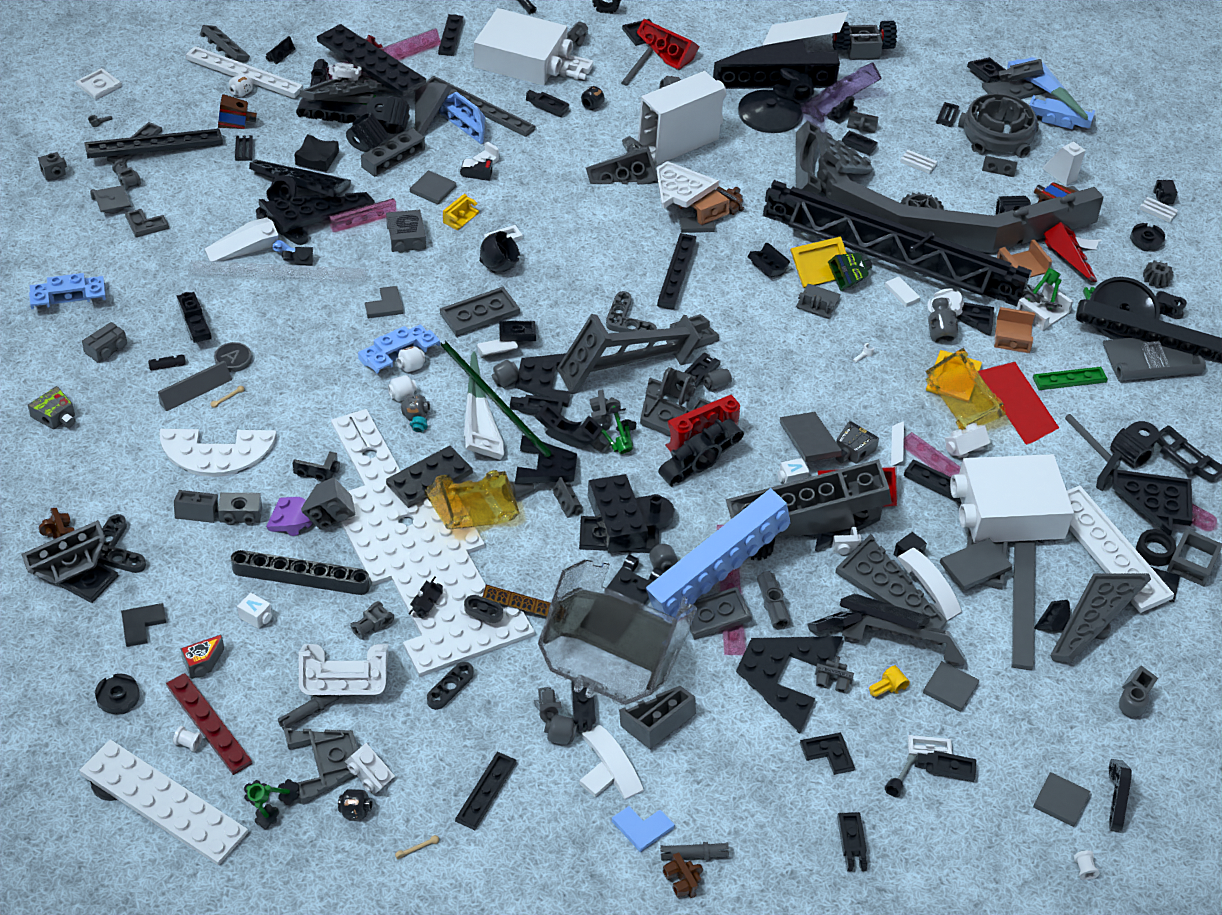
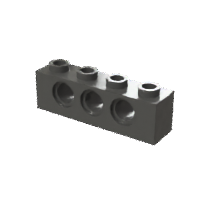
(393, 152)

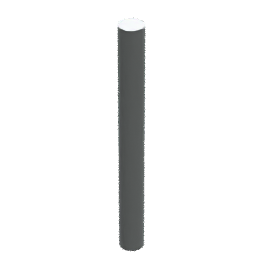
(637, 66)
(1088, 437)

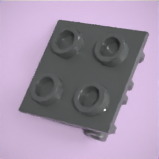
(818, 300)

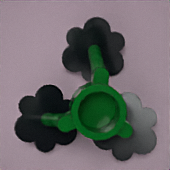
(623, 443)
(259, 794)

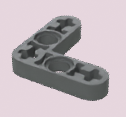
(622, 320)

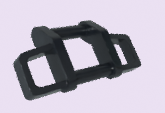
(1169, 450)

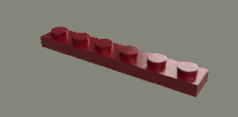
(209, 723)

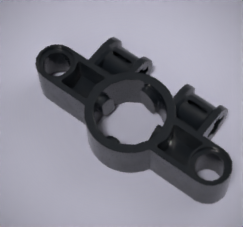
(700, 451)

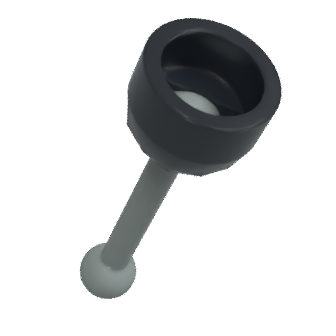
(895, 786)

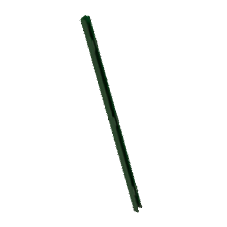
(496, 399)

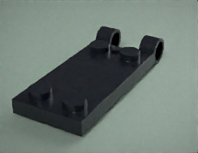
(624, 579)

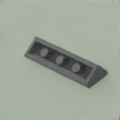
(194, 386)

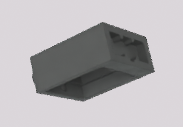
(1197, 573)

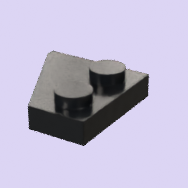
(978, 316)

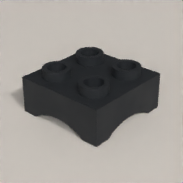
(316, 153)

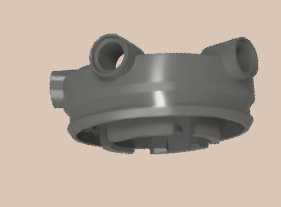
(989, 131)

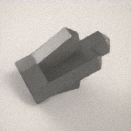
(577, 33)

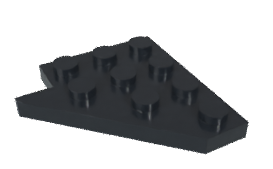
(1158, 497)

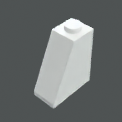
(1066, 163)

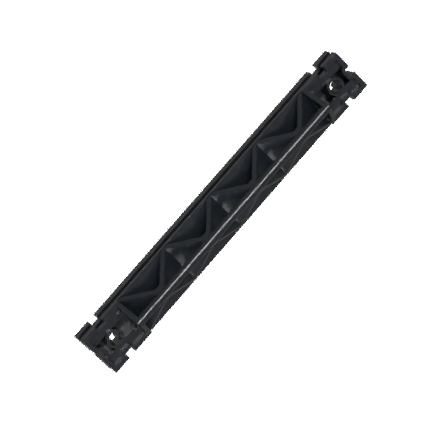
(891, 243)

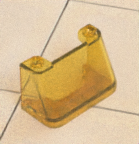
(964, 391)

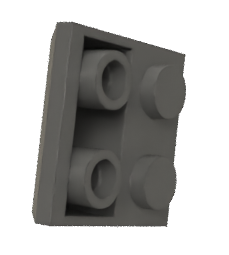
(328, 504)

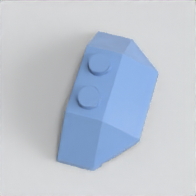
(464, 115)

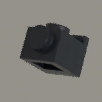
(1165, 191)

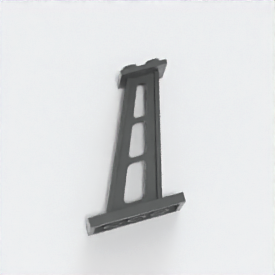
(586, 351)

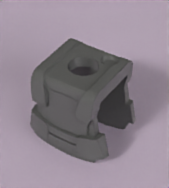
(669, 382)

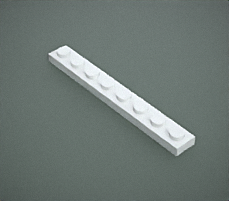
(234, 68)

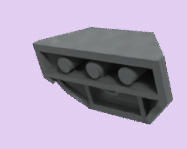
(67, 554)

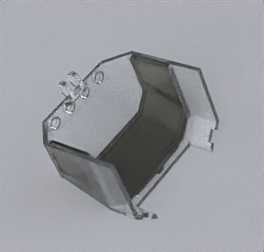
(608, 638)

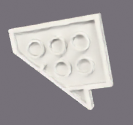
(682, 185)

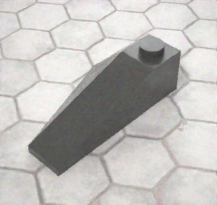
(624, 168)

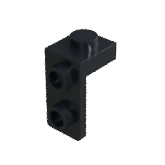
(317, 471)

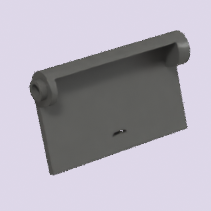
(1130, 362)

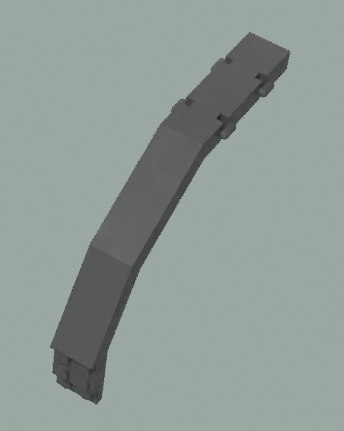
(967, 229)

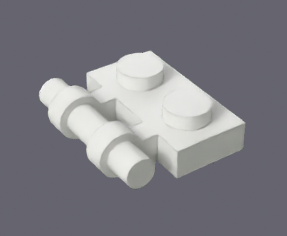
(578, 65)

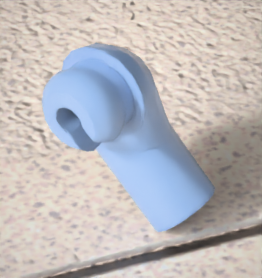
(280, 246)

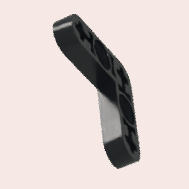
(111, 551)
(1121, 776)

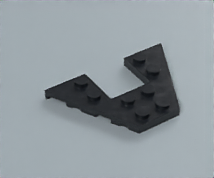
(764, 664)

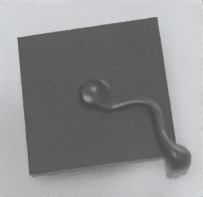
(111, 199)

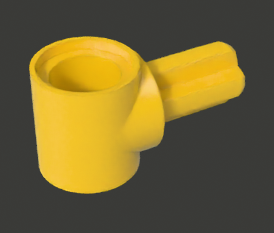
(892, 681)

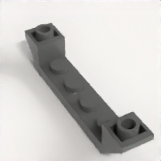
(952, 652)

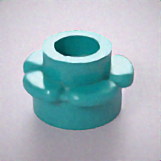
(419, 424)

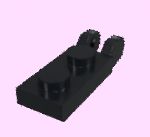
(852, 839)

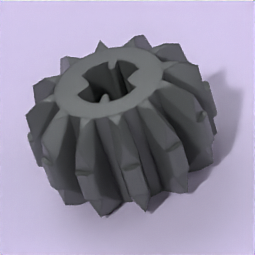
(1158, 274)

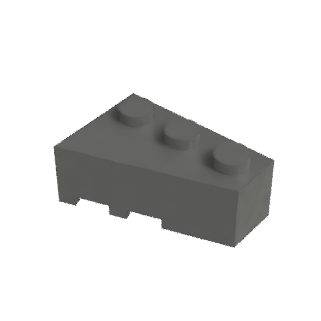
(659, 717)

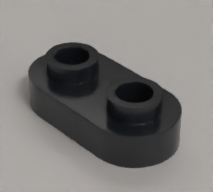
(484, 609)

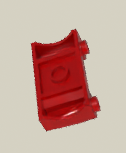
(691, 423)

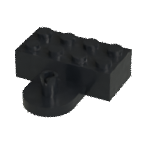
(622, 517)

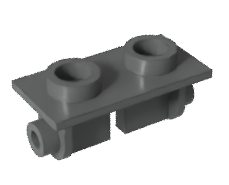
(999, 166)
(566, 498)

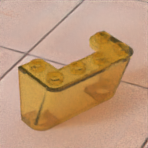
(473, 502)

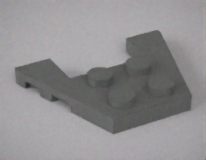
(658, 412)
(330, 753)

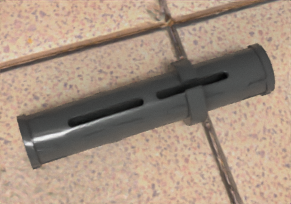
(316, 704)
(695, 851)

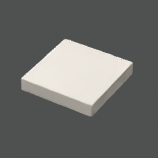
(98, 83)

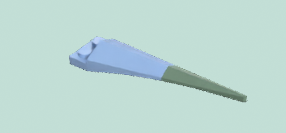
(1051, 84)

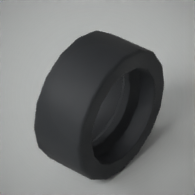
(1160, 537)

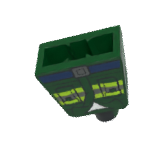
(849, 269)

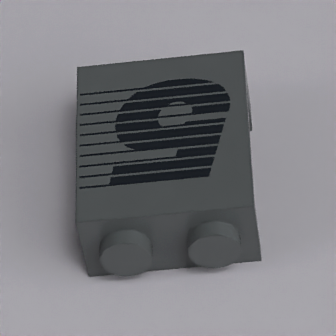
(406, 230)

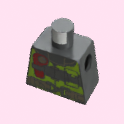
(53, 409)

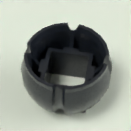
(499, 252)

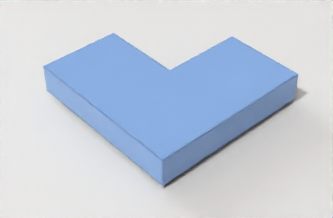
(642, 832)

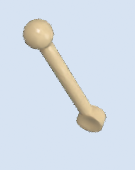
(214, 404)
(433, 840)

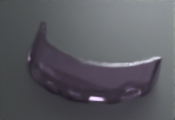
(835, 94)

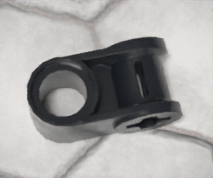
(1169, 303)

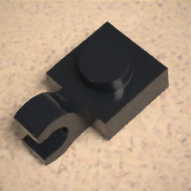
(302, 255)

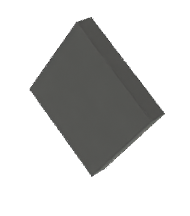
(433, 187)
(951, 686)
(1061, 799)

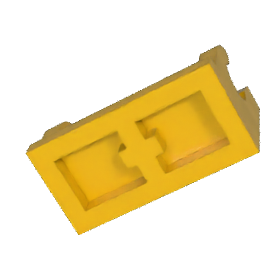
(460, 212)

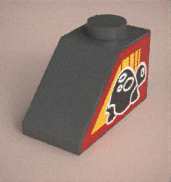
(202, 656)

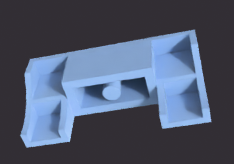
(1059, 113)
(67, 289)
(388, 346)

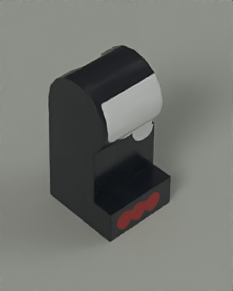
(477, 169)

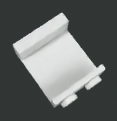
(1043, 315)

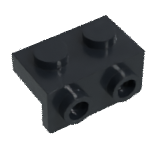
(769, 260)

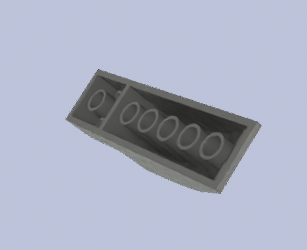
(826, 500)

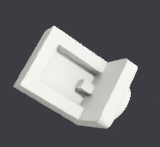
(846, 543)

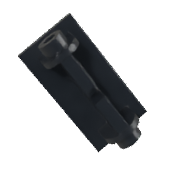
(280, 51)
(842, 110)
(421, 604)

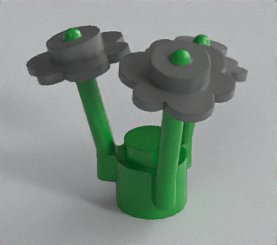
(1051, 277)

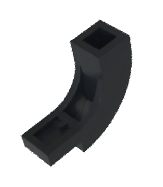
(566, 431)

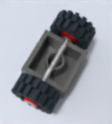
(865, 40)

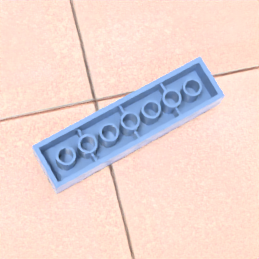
(720, 553)

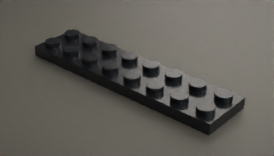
(371, 60)

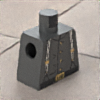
(856, 443)

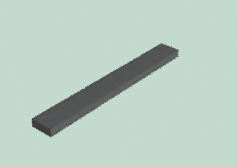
(491, 111)
(1023, 605)

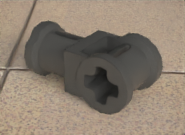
(126, 176)
(373, 618)

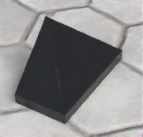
(1055, 616)

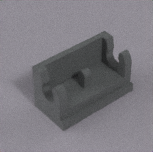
(195, 506)

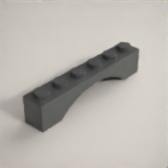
(805, 150)

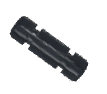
(166, 362)

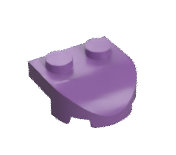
(288, 516)

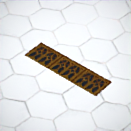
(516, 600)

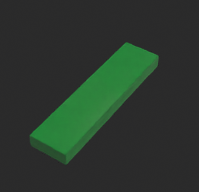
(1070, 378)

